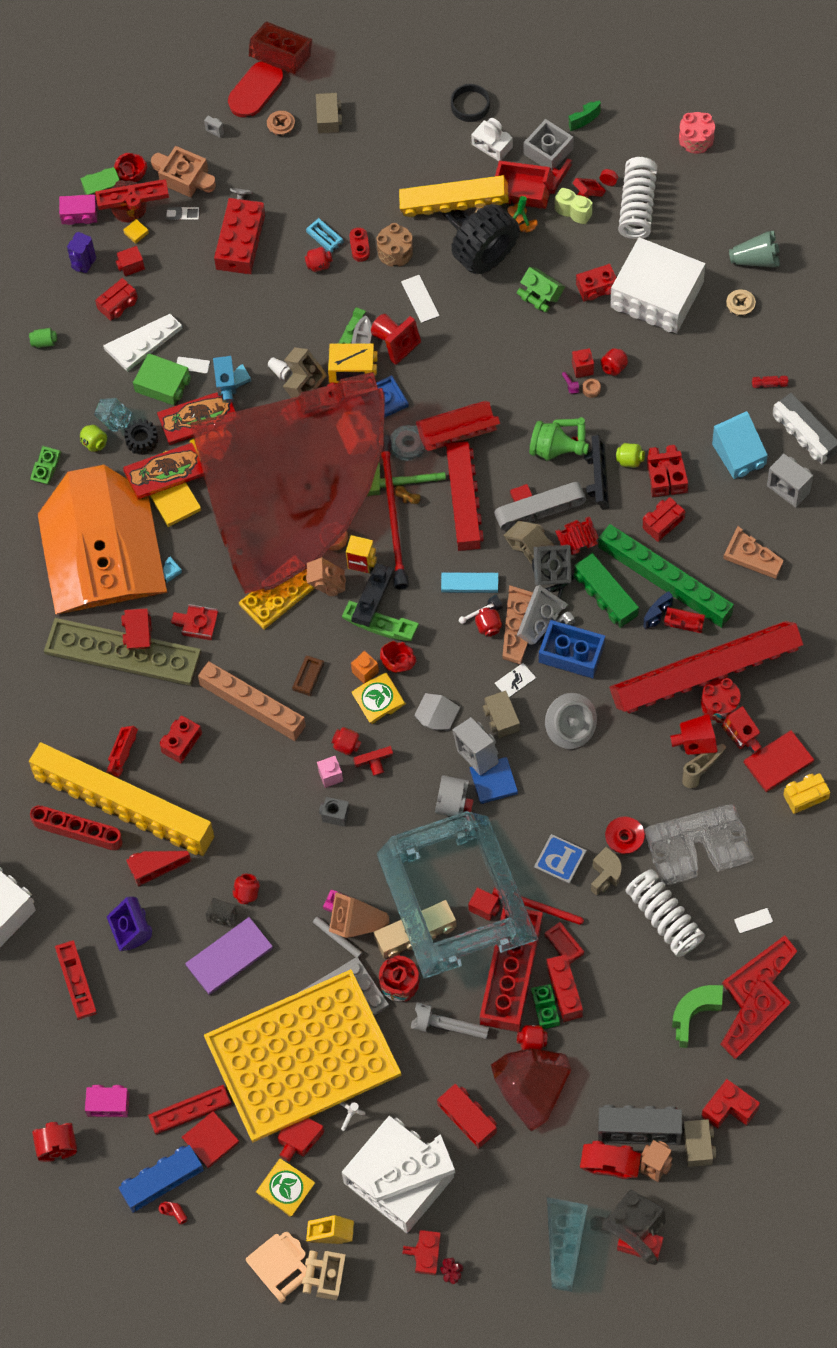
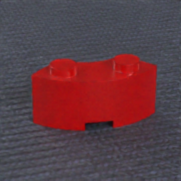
(610, 1160)

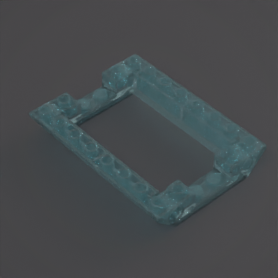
(446, 954)

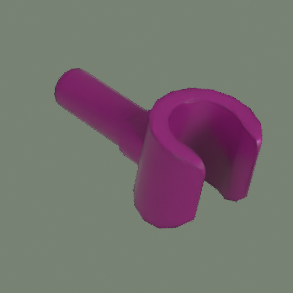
(573, 387)

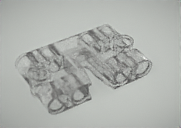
(710, 828)

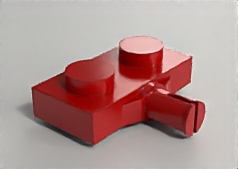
(425, 1252)

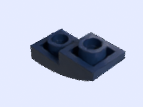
(654, 614)

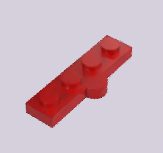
(132, 195)

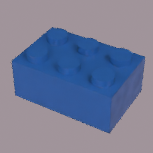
(571, 649)

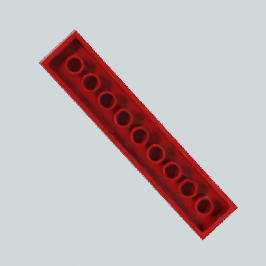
(706, 666)

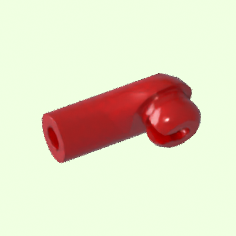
(173, 1209)

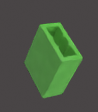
(161, 379)

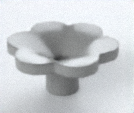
(240, 192)

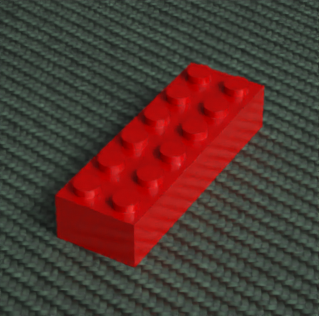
(510, 982)

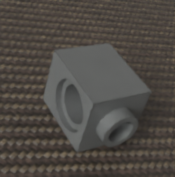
(338, 818)

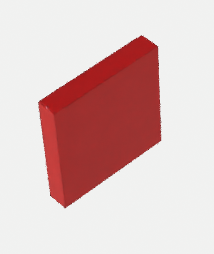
(210, 1139)

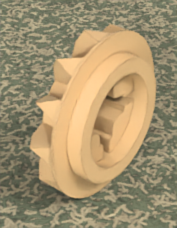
(740, 295)

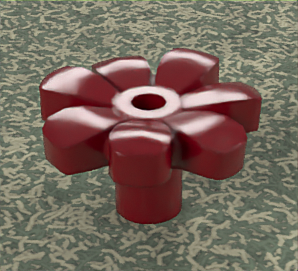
(451, 1270)

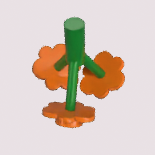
(519, 212)

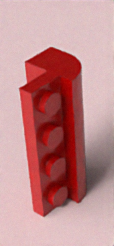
(457, 425)

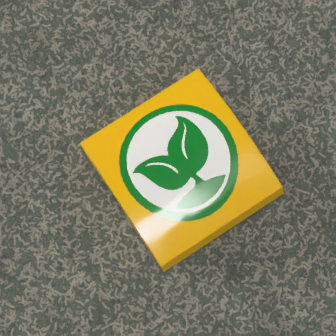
(378, 698)
(285, 1187)

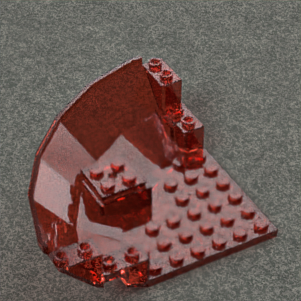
(266, 455)

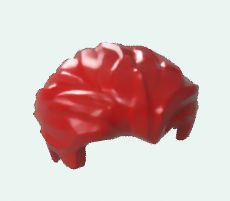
(130, 167)
(397, 656)

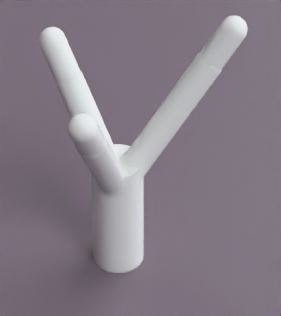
(352, 1109)

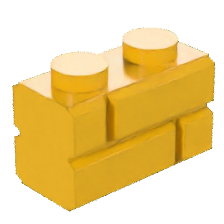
(806, 793)

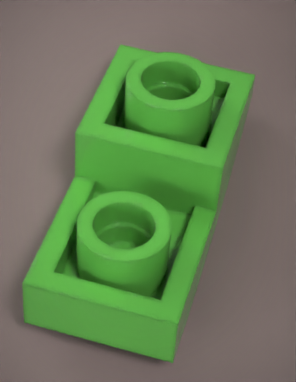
(46, 465)

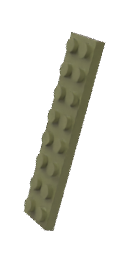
(106, 649)

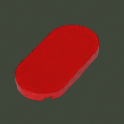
(255, 89)

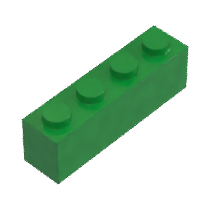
(605, 590)

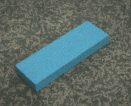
(469, 582)

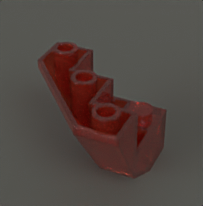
(532, 1082)

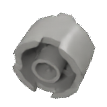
(451, 796)

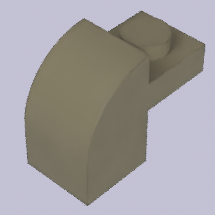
(609, 868)

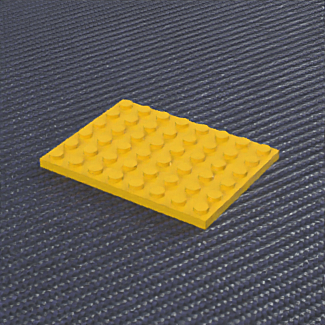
(302, 1055)

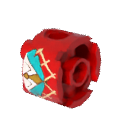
(720, 699)
(399, 978)

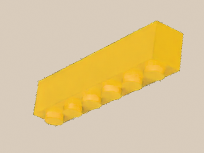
(453, 196)

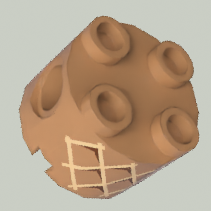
(395, 245)

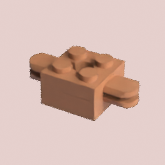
(188, 165)

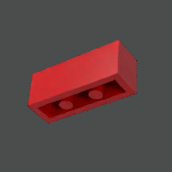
(564, 988)
(467, 1115)

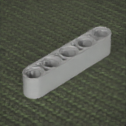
(540, 505)

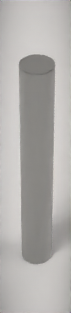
(339, 939)

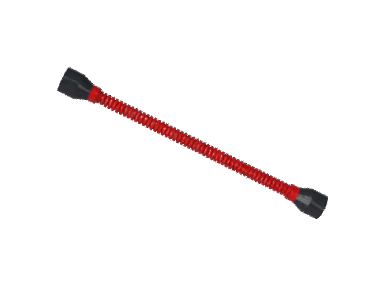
(400, 577)

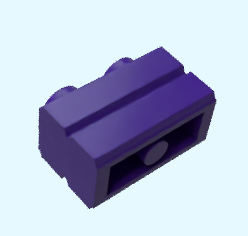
(81, 252)

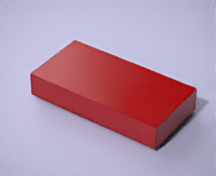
(564, 942)

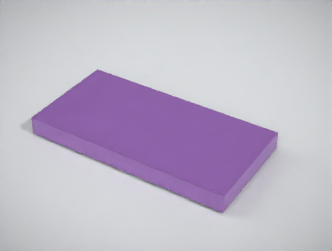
(229, 956)

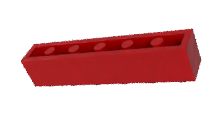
(463, 496)

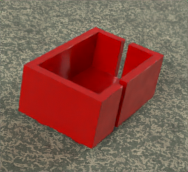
(527, 181)

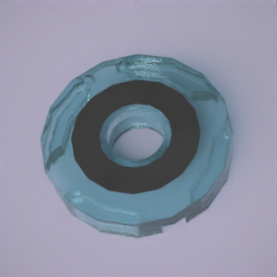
(405, 452)

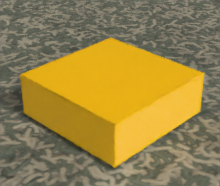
(135, 231)

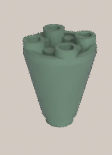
(757, 251)

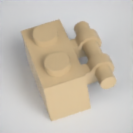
(330, 1274)

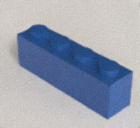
(161, 1178)

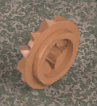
(280, 116)

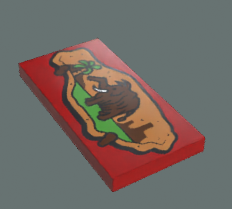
(177, 419)
(164, 471)

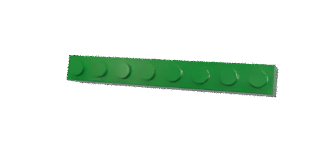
(665, 575)

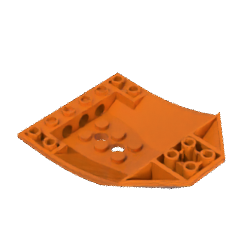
(91, 508)

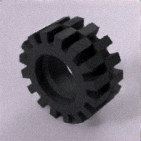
(136, 428)

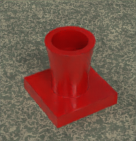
(399, 339)

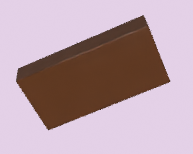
(308, 675)

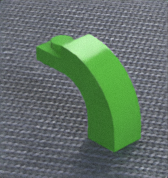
(698, 1000)

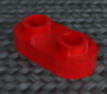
(358, 243)

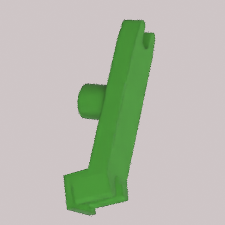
(348, 333)

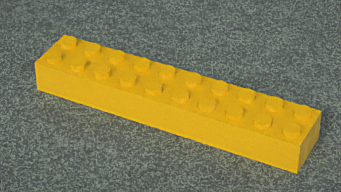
(121, 799)

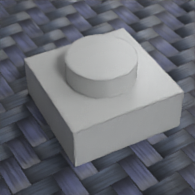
(214, 126)

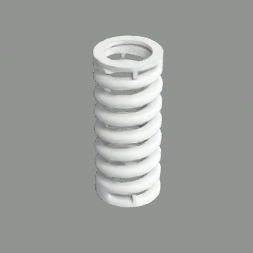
(628, 197)
(650, 879)

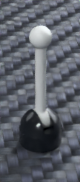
(493, 603)

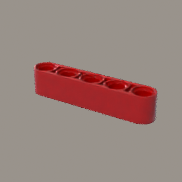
(81, 834)

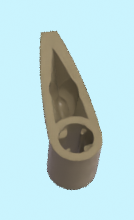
(698, 766)

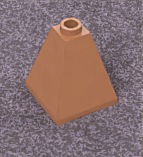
(355, 917)

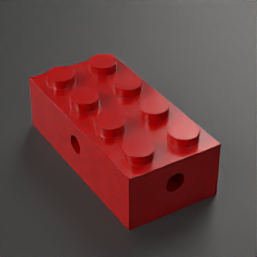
(239, 236)

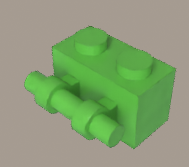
(541, 284)

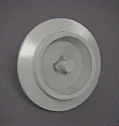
(571, 720)

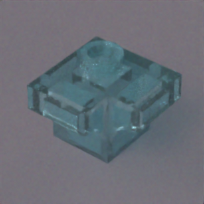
(113, 414)

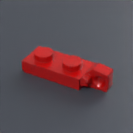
(121, 750)

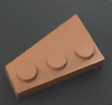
(749, 554)

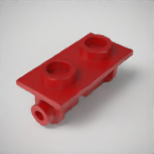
(684, 620)

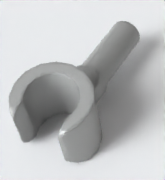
(567, 617)

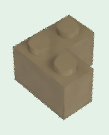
(306, 372)
(525, 537)

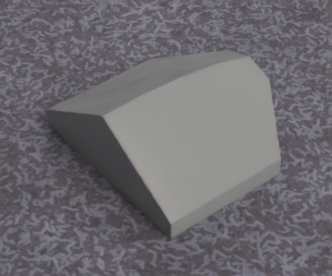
(437, 712)

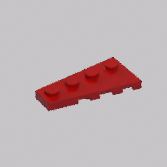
(768, 962)
(756, 1014)

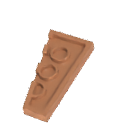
(514, 646)

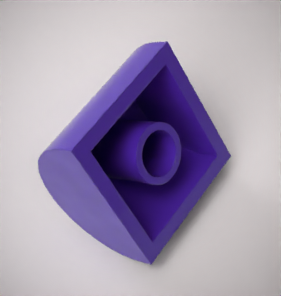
(129, 924)

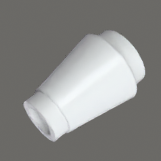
(280, 369)

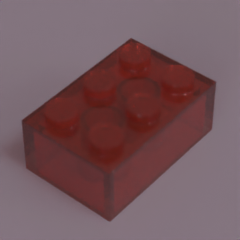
(280, 47)

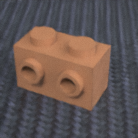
(326, 577)
(656, 1160)

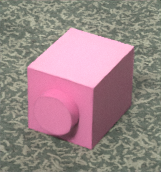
(330, 771)

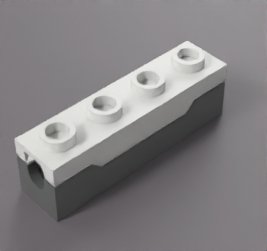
(805, 428)

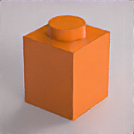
(364, 667)

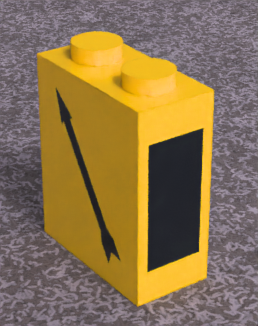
(351, 361)

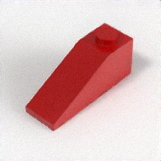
(152, 864)

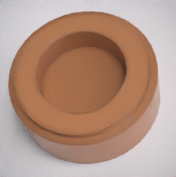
(591, 388)

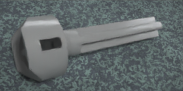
(425, 1017)

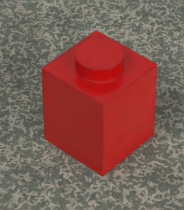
(130, 261)
(582, 363)
(484, 904)

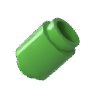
(42, 337)

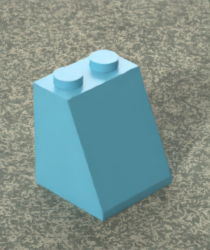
(739, 445)

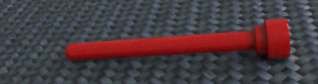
(548, 909)

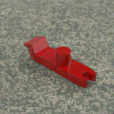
(559, 175)

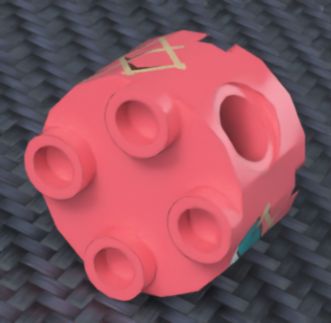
(696, 132)

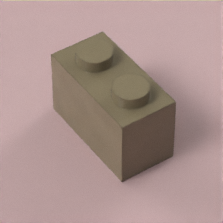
(327, 113)
(502, 714)
(698, 1143)

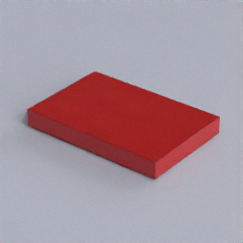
(778, 761)

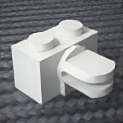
(492, 139)

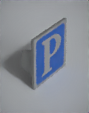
(560, 858)

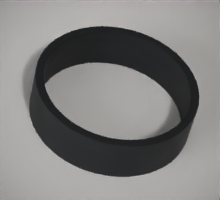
(470, 88)

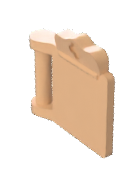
(277, 1261)

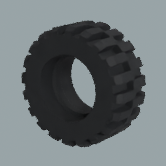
(485, 239)

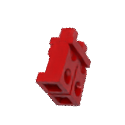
(666, 464)

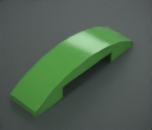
(384, 625)

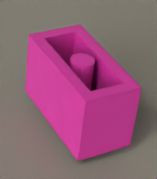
(78, 209)
(107, 1101)

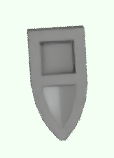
(362, 332)

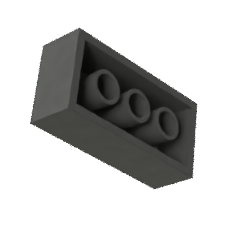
(639, 1125)

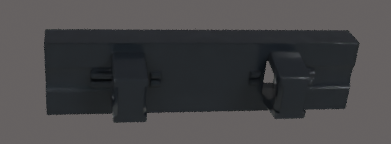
(598, 459)
(372, 594)

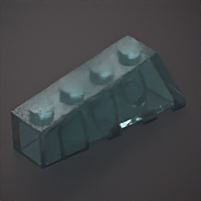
(566, 1231)

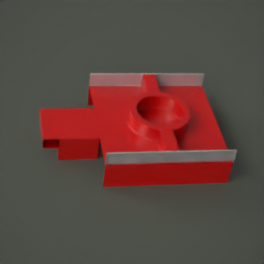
(197, 622)

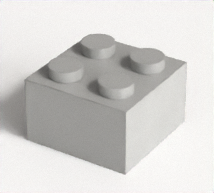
(548, 145)
(790, 480)
(476, 745)

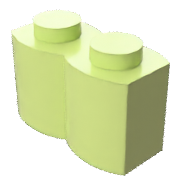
(573, 206)

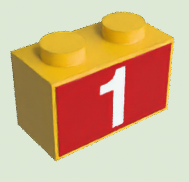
(360, 554)

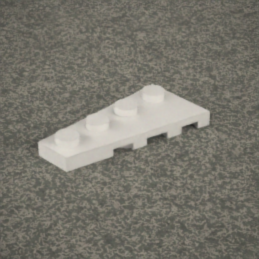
(136, 345)
(422, 1167)

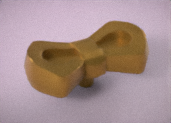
(400, 491)

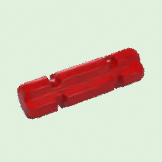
(770, 381)

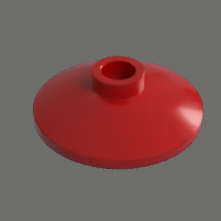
(624, 827)

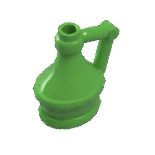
(551, 441)

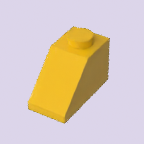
(330, 1230)

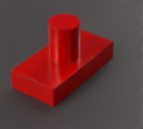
(588, 187)
(373, 759)

